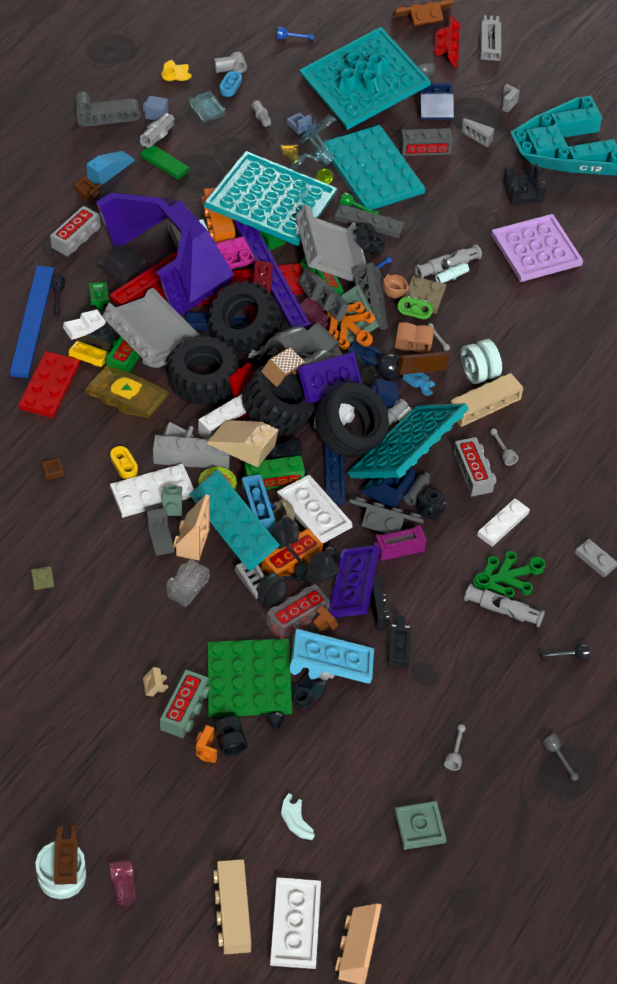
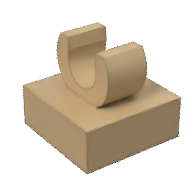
(154, 681)

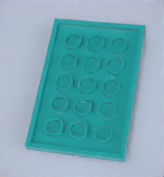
(373, 168)
(408, 441)

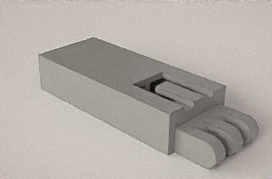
(490, 48)

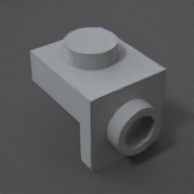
(176, 431)

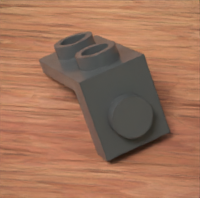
(159, 532)

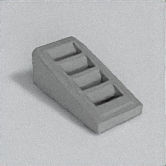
(482, 134)
(240, 570)

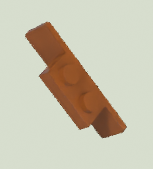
(424, 14)

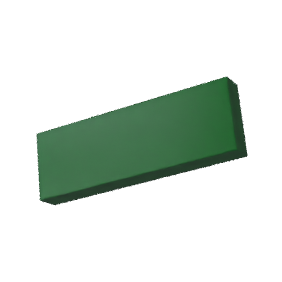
(164, 162)

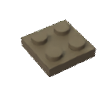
(426, 290)

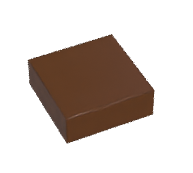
(52, 469)

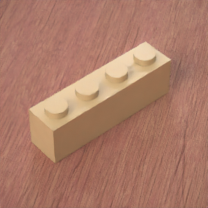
(489, 398)
(233, 907)

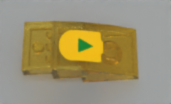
(127, 392)

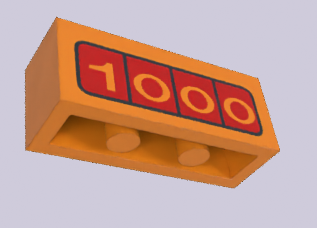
(284, 563)

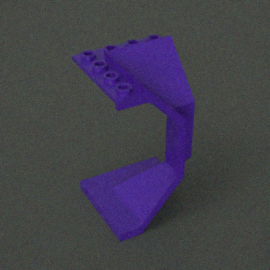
(199, 264)

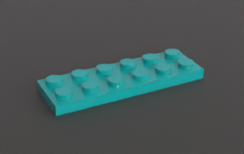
(235, 521)

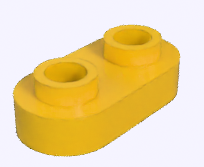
(124, 464)

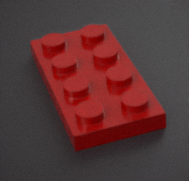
(49, 384)

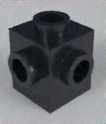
(431, 504)

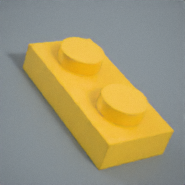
(88, 353)

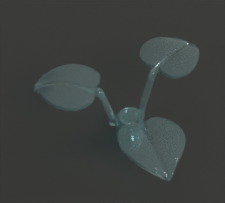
(322, 153)

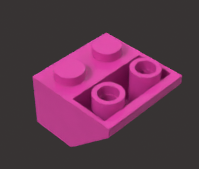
(236, 252)

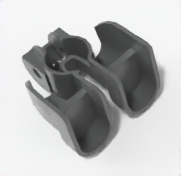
(315, 341)

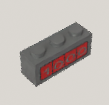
(426, 142)

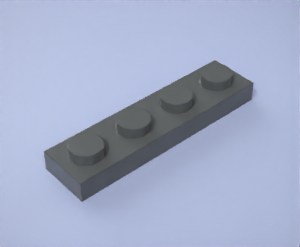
(380, 223)

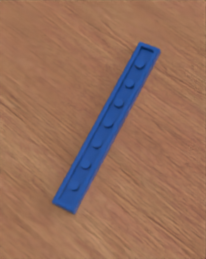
(32, 322)

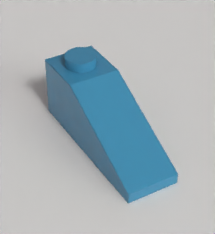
(107, 166)

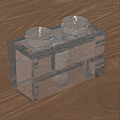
(187, 582)

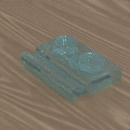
(207, 106)

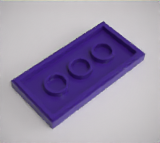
(326, 375)
(354, 582)

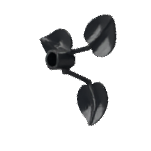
(320, 566)

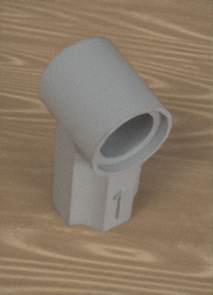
(235, 62)

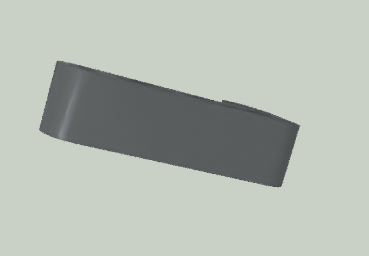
(105, 112)

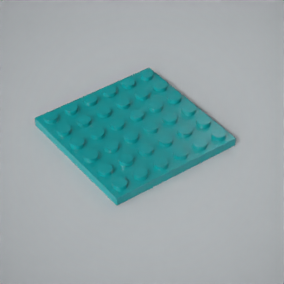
(268, 196)

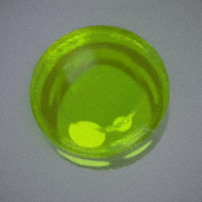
(325, 176)

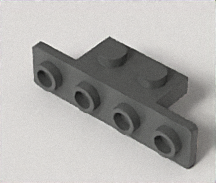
(382, 519)

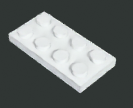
(146, 490)
(315, 509)
(295, 923)

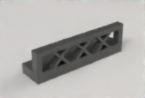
(374, 292)

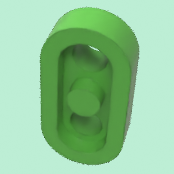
(415, 309)

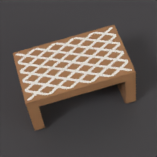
(282, 365)

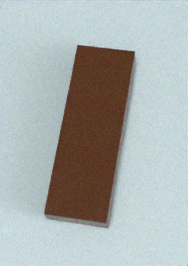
(423, 363)

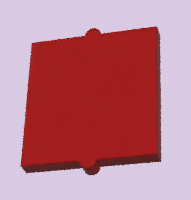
(240, 378)

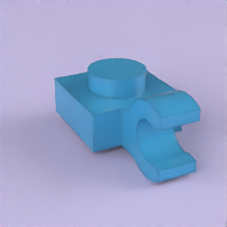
(421, 380)

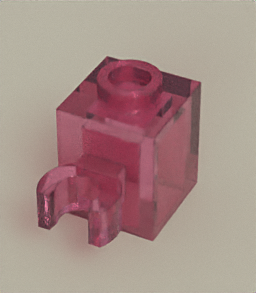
(314, 312)

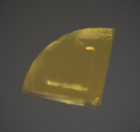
(290, 151)

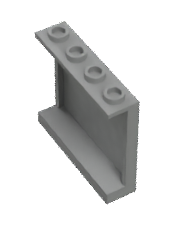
(330, 246)
(149, 326)

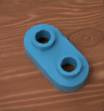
(230, 83)

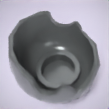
(427, 69)

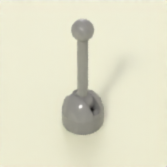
(509, 456)
(453, 760)

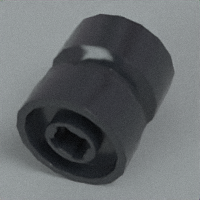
(230, 736)

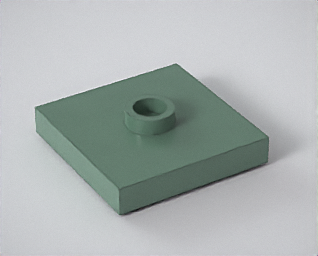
(420, 825)

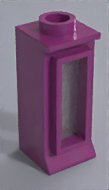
(401, 543)

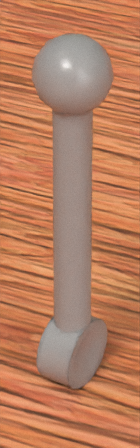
(446, 347)

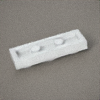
(503, 522)

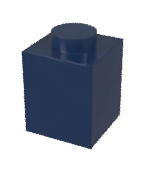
(387, 391)

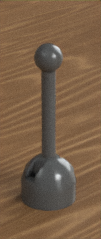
(553, 744)

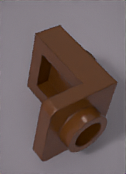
(86, 188)

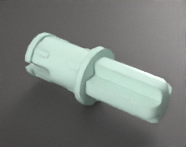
(452, 273)

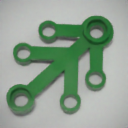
(508, 576)

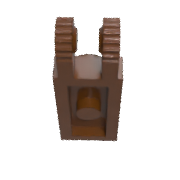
(66, 857)

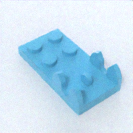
(330, 656)

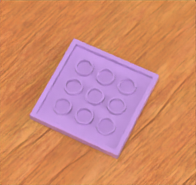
(536, 247)

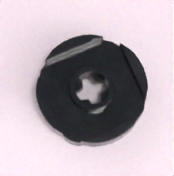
(369, 239)

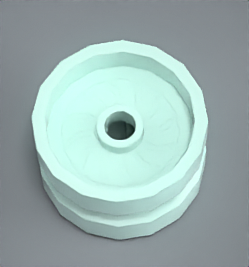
(481, 361)
(45, 874)

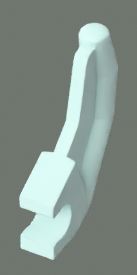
(292, 816)

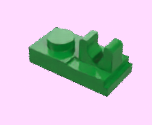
(98, 294)

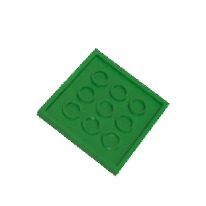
(249, 677)

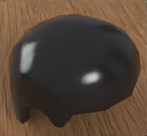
(388, 366)

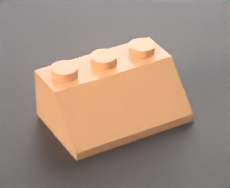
(358, 944)

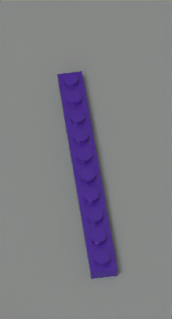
(279, 287)

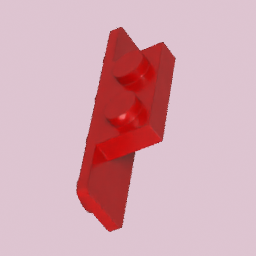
(447, 41)

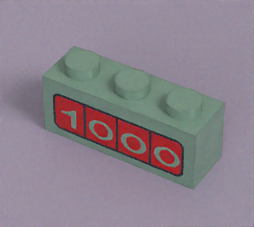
(185, 704)

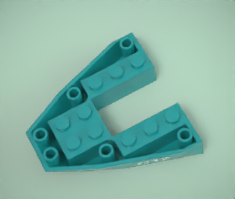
(544, 144)

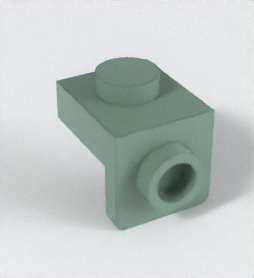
(172, 500)

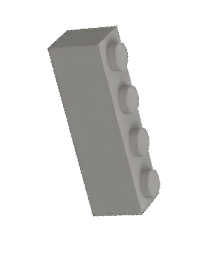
(189, 452)

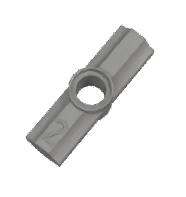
(157, 130)

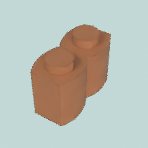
(414, 338)

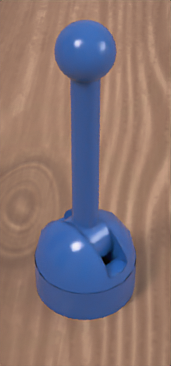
(282, 33)

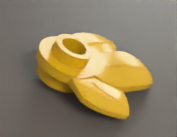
(175, 72)

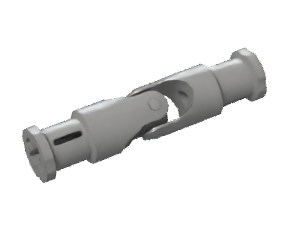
(458, 257)
(515, 609)

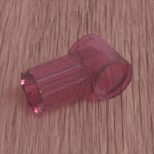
(122, 877)

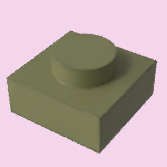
(42, 578)

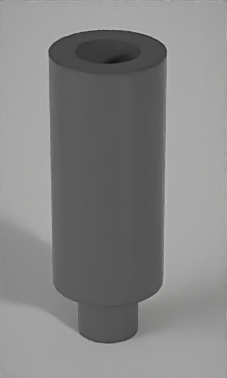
(416, 489)

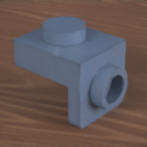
(299, 122)

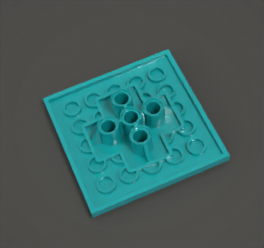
(364, 77)

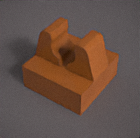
(324, 620)

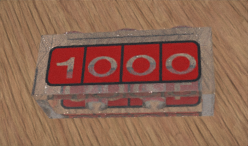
(296, 611)

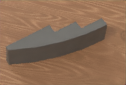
(323, 293)

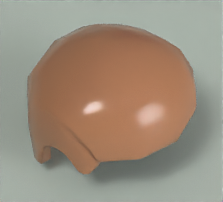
(394, 286)

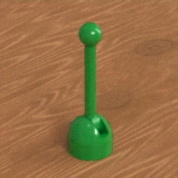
(347, 199)

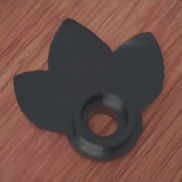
(307, 690)

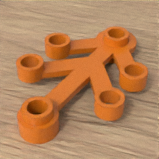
(363, 337)

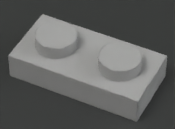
(596, 558)

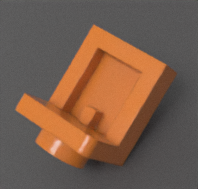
(203, 744)

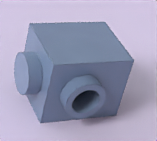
(155, 107)

